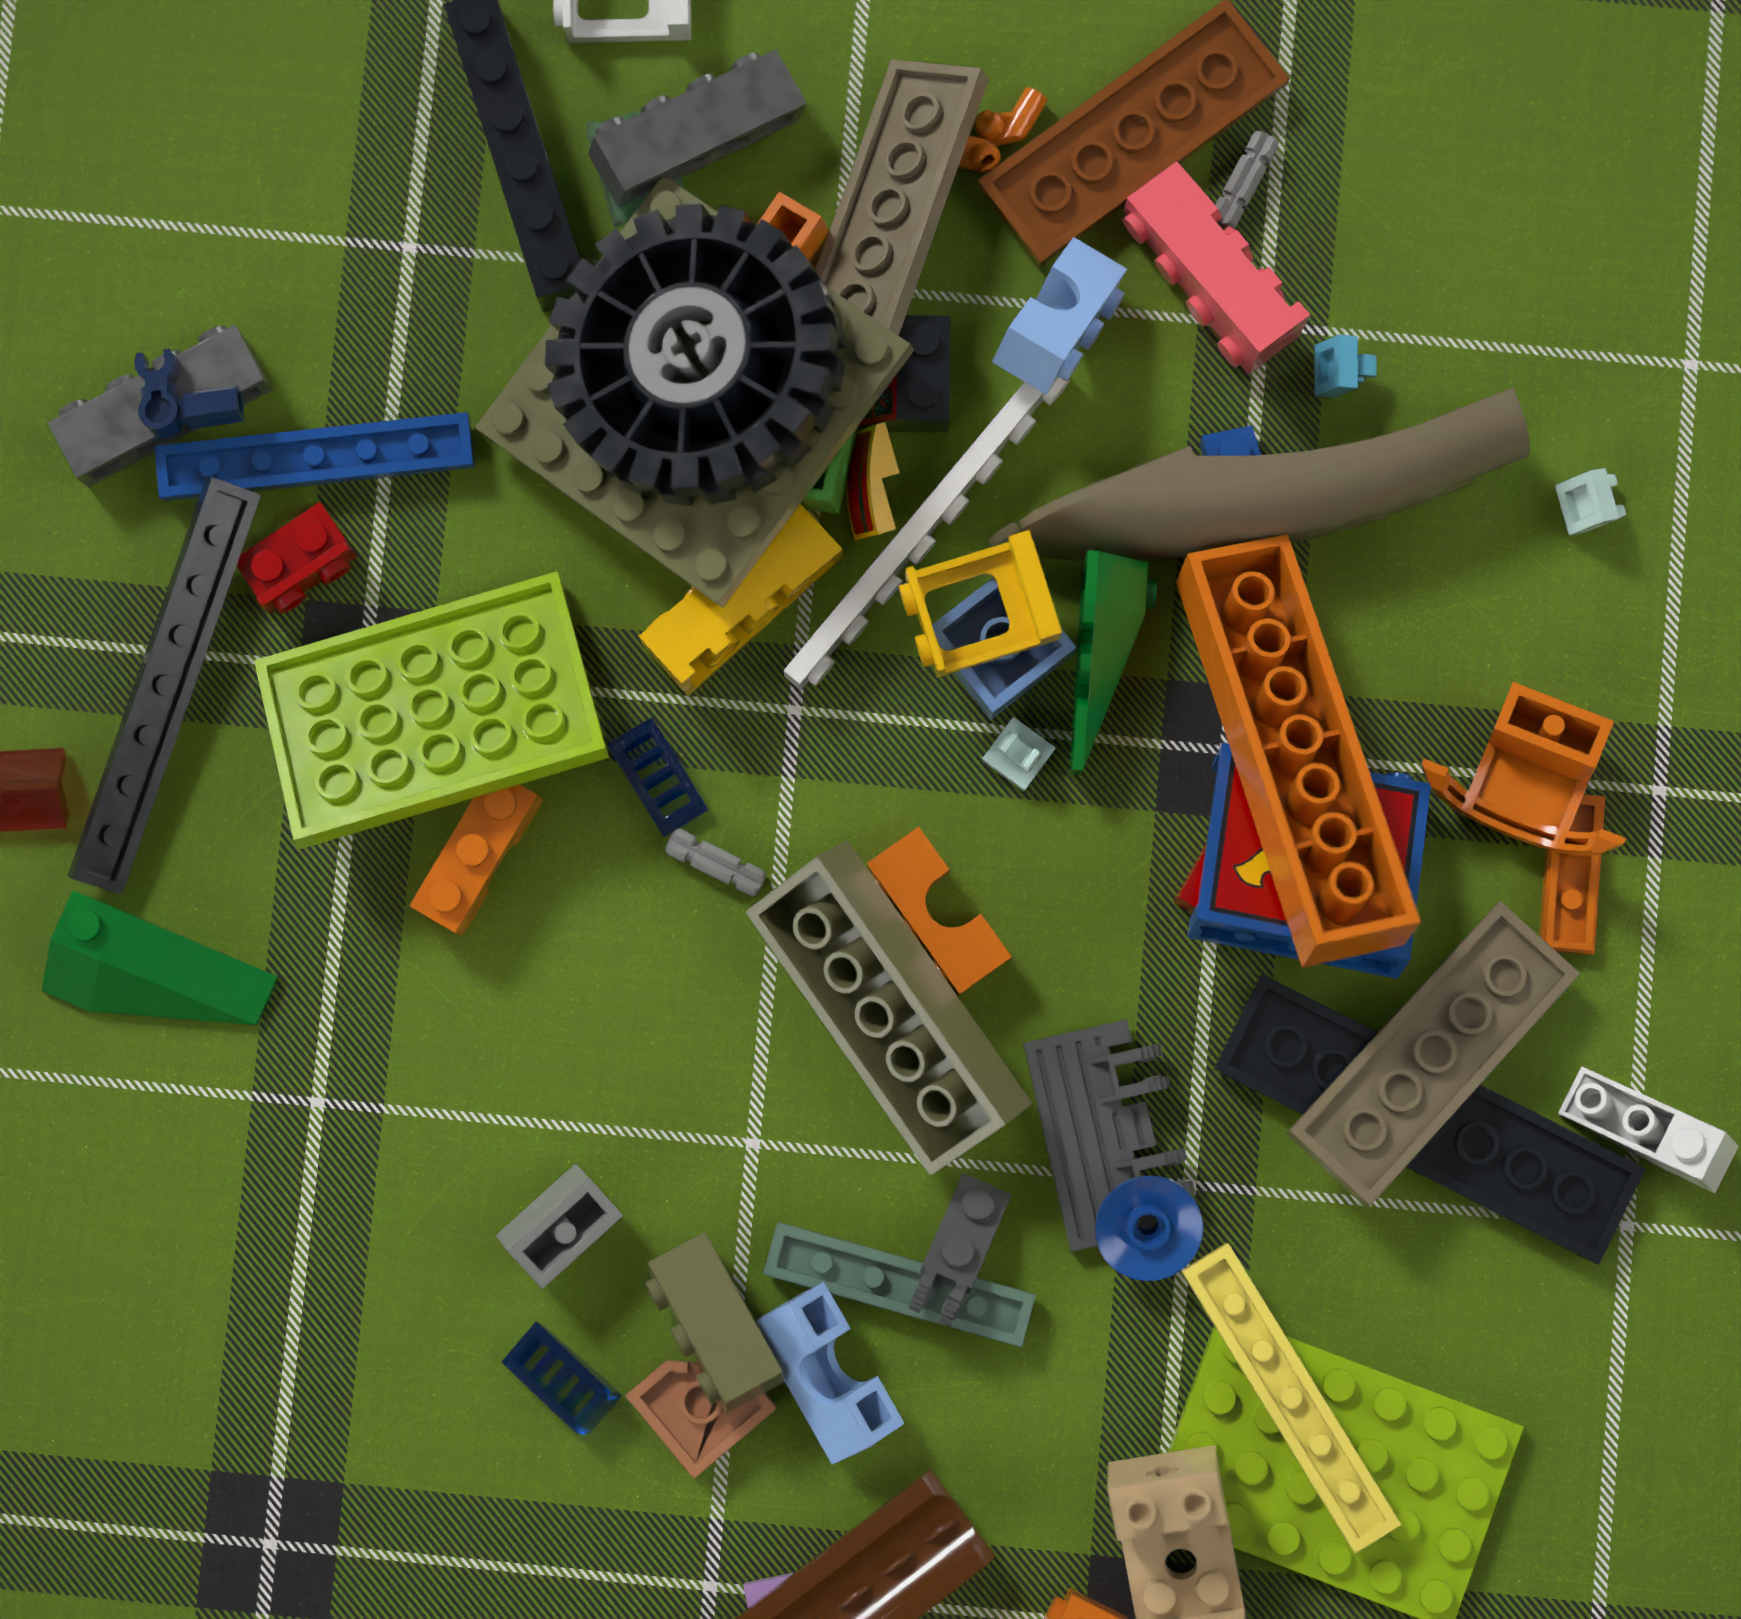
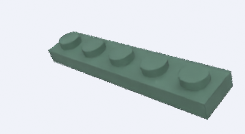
(891, 1282)

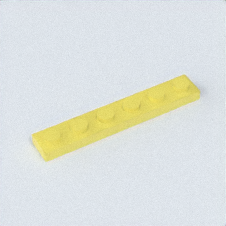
(1291, 1398)

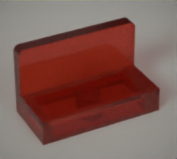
(32, 790)

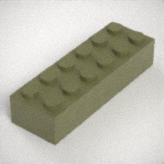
(888, 1007)

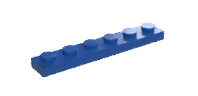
(317, 455)

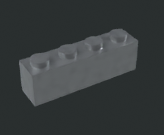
(696, 127)
(107, 431)

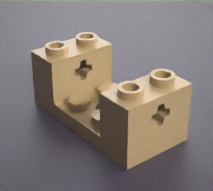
(1168, 1506)

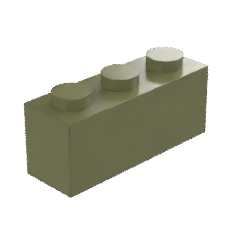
(713, 1324)

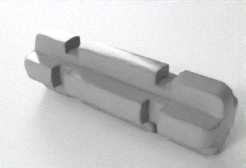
(1245, 178)
(715, 862)

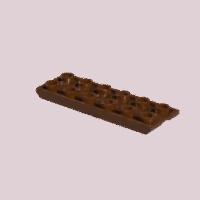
(887, 1564)

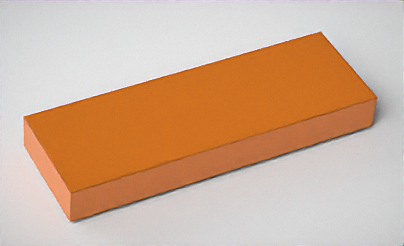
(1573, 888)

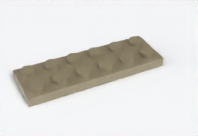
(900, 186)
(1432, 1054)

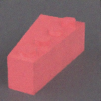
(1213, 269)

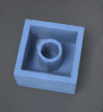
(1006, 679)

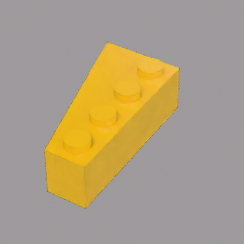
(701, 636)

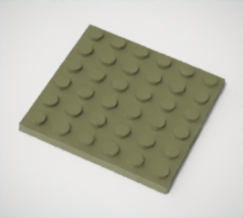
(702, 542)

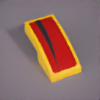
(865, 491)

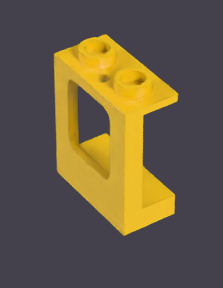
(1022, 590)

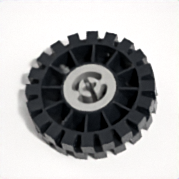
(761, 397)

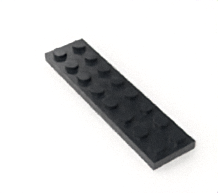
(1483, 1152)

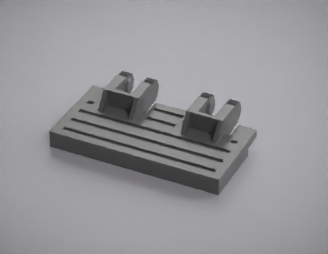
(1087, 1127)

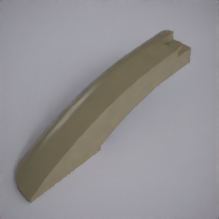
(1221, 501)

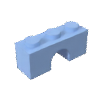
(1065, 315)
(839, 1410)

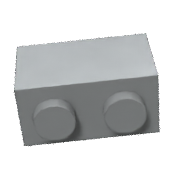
(558, 1226)

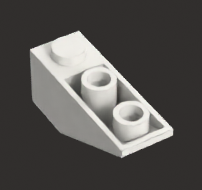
(1649, 1129)

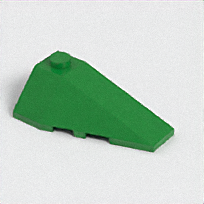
(1110, 616)
(135, 967)

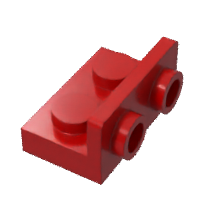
(296, 559)

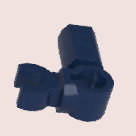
(166, 414)

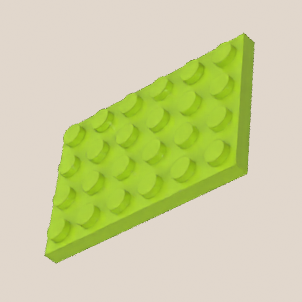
(429, 710)
(1425, 1451)

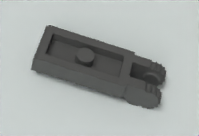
(961, 1243)

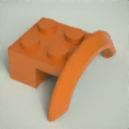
(1533, 774)

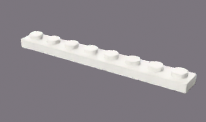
(914, 538)

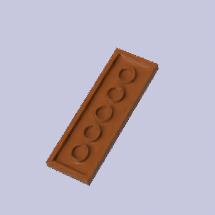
(1133, 131)

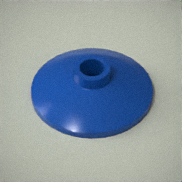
(1154, 1251)

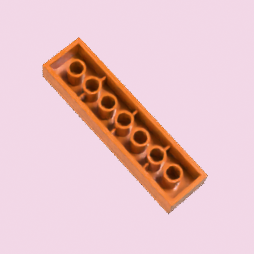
(1296, 751)

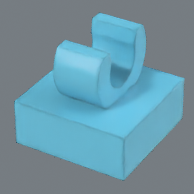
(1340, 366)

